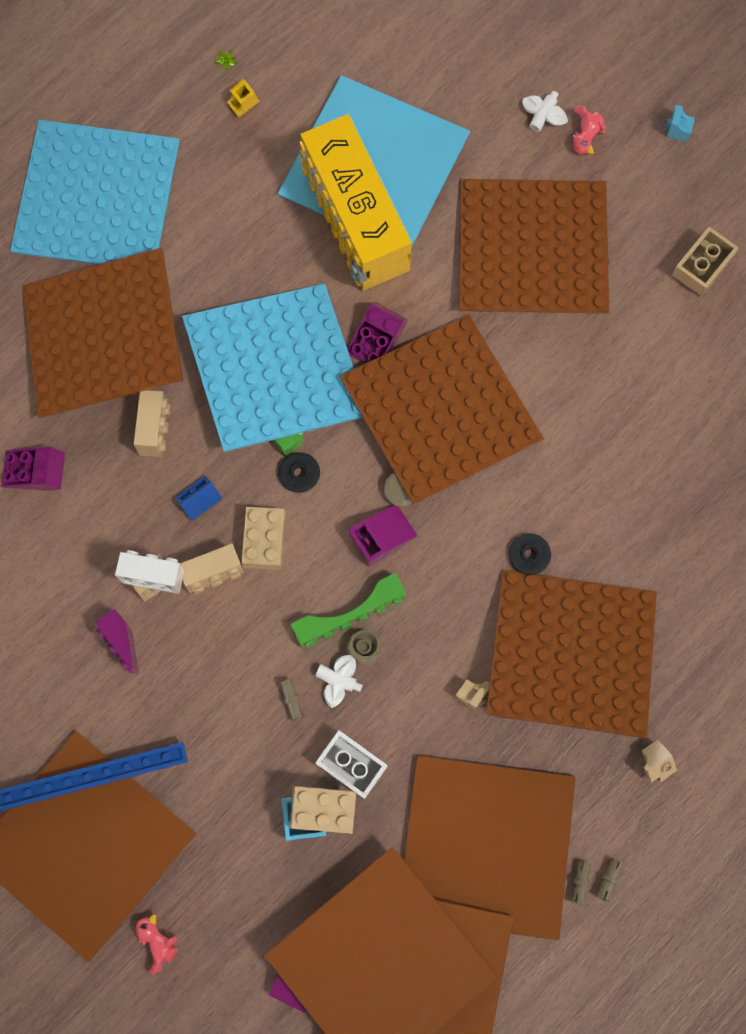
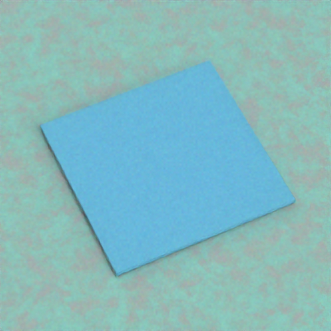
(405, 144)
(94, 193)
(272, 366)

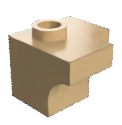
(473, 694)
(658, 762)

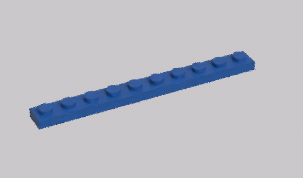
(92, 776)

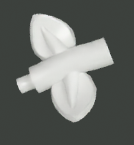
(544, 110)
(338, 680)

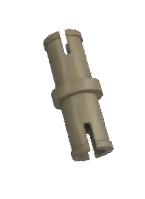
(291, 699)
(609, 879)
(581, 883)

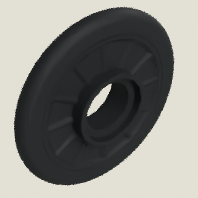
(303, 483)
(535, 543)

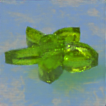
(226, 59)

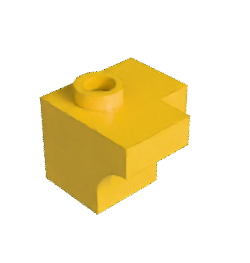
(242, 98)

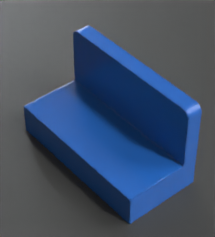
(198, 498)

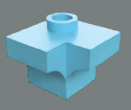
(680, 125)

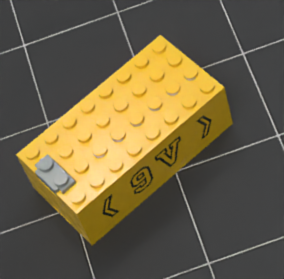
(355, 203)

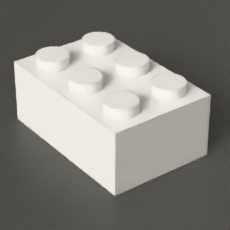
(149, 572)
(351, 765)

